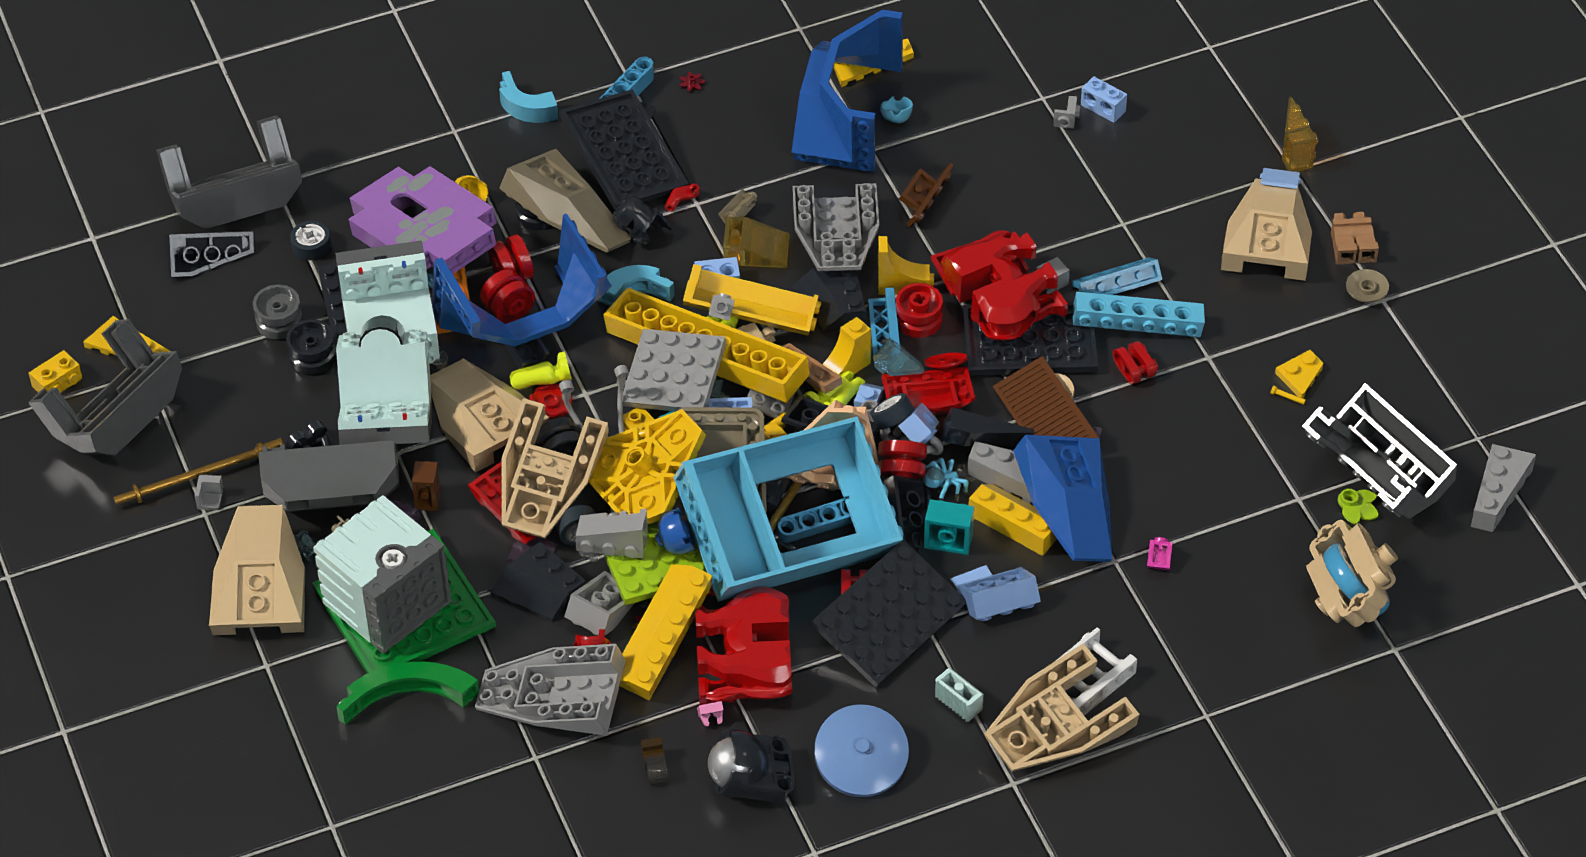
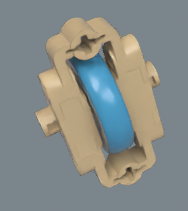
(1350, 573)

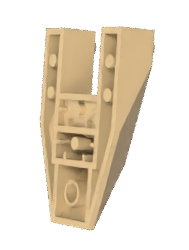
(540, 481)
(1045, 722)

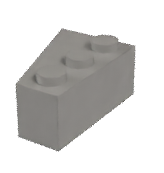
(614, 534)

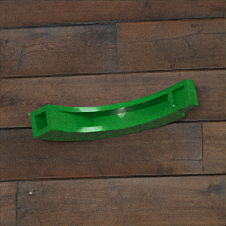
(407, 677)

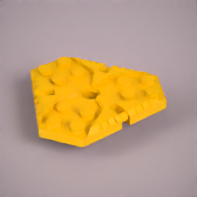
(640, 471)

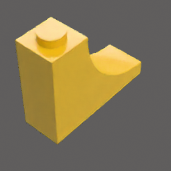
(898, 272)
(851, 350)

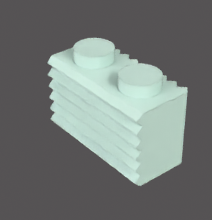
(958, 694)

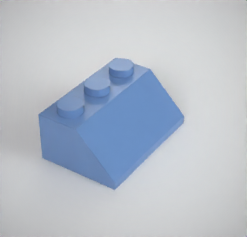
(1000, 593)

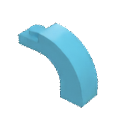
(524, 106)
(639, 278)

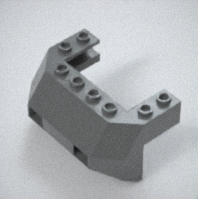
(237, 192)
(122, 405)
(1388, 471)
(329, 475)

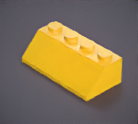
(1012, 517)

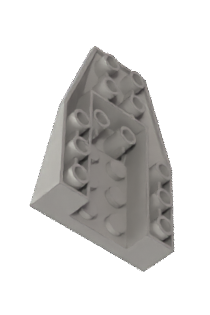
(836, 229)
(556, 688)

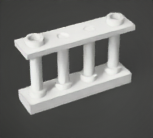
(1107, 681)

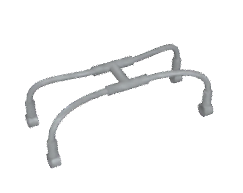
(567, 387)

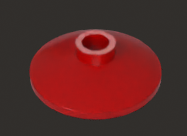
(946, 360)

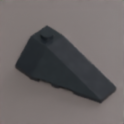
(966, 427)
(910, 501)

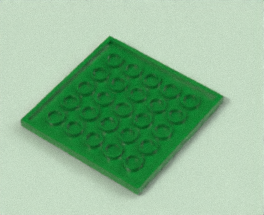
(450, 626)

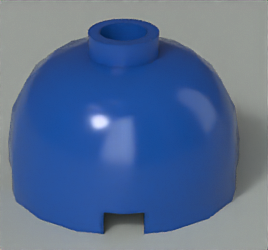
(675, 533)

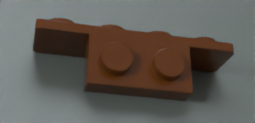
(921, 190)

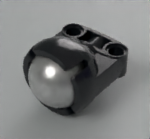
(752, 766)

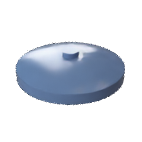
(861, 750)

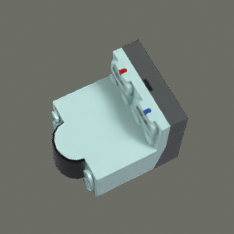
(388, 283)
(384, 384)

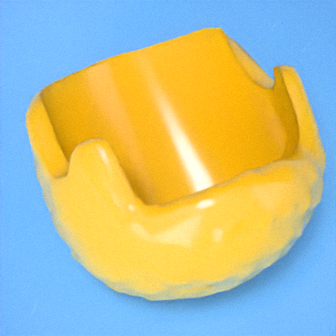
(474, 185)

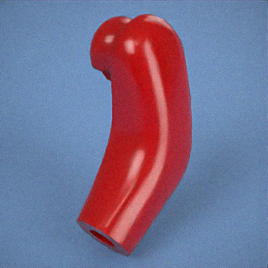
(681, 194)

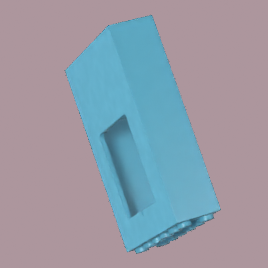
(734, 528)

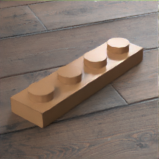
(819, 376)

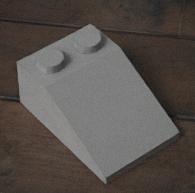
(597, 605)

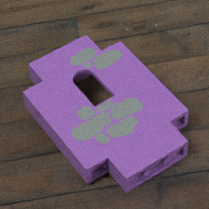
(451, 226)

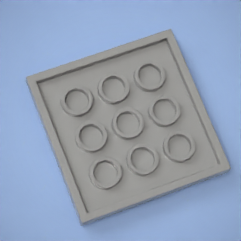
(673, 370)

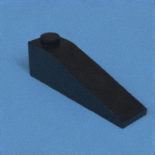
(198, 252)
(805, 412)

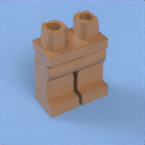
(1353, 237)

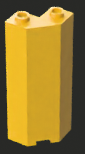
(754, 301)

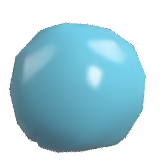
(896, 111)

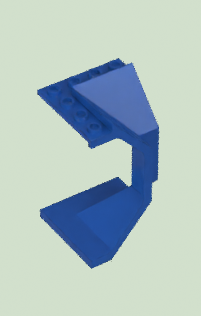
(824, 125)
(582, 286)

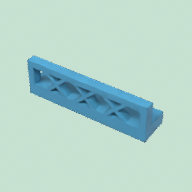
(1120, 278)
(890, 320)

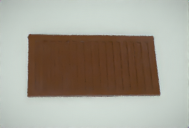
(1042, 403)

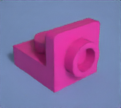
(1159, 554)

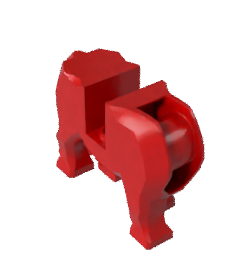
(1002, 297)
(755, 647)

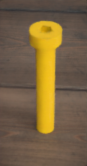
(1274, 390)

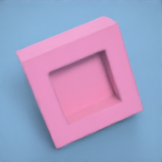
(706, 710)

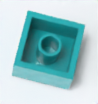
(949, 527)

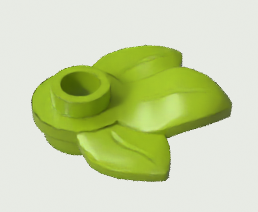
(1358, 505)

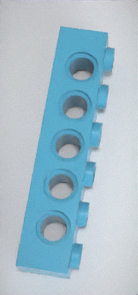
(1138, 314)

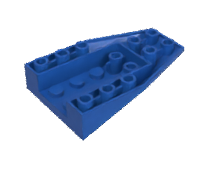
(1069, 492)

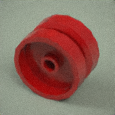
(511, 256)
(507, 296)
(919, 310)
(902, 459)

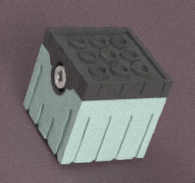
(383, 574)

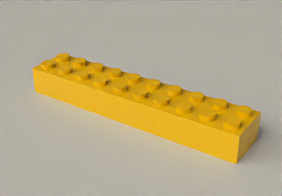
(745, 357)

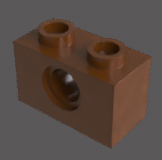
(426, 485)

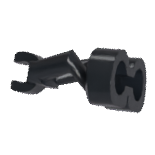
(312, 435)

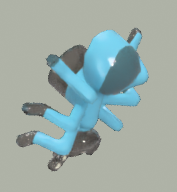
(940, 479)

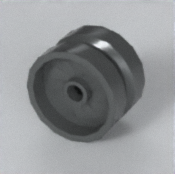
(276, 311)

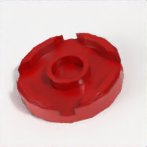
(551, 397)

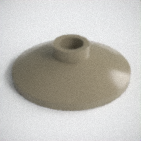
(1367, 285)

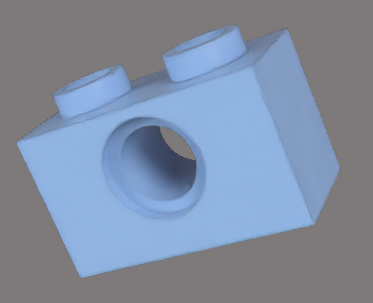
(920, 425)

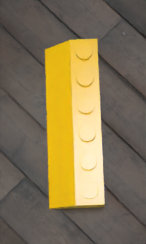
(663, 628)

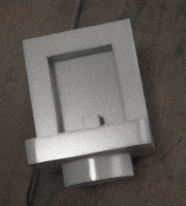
(1066, 118)
(721, 306)

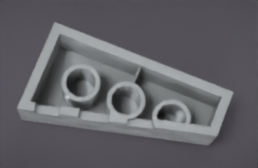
(997, 467)
(1501, 481)

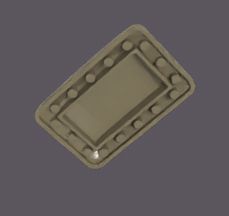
(726, 430)

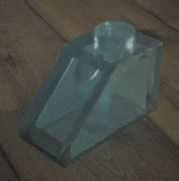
(896, 360)

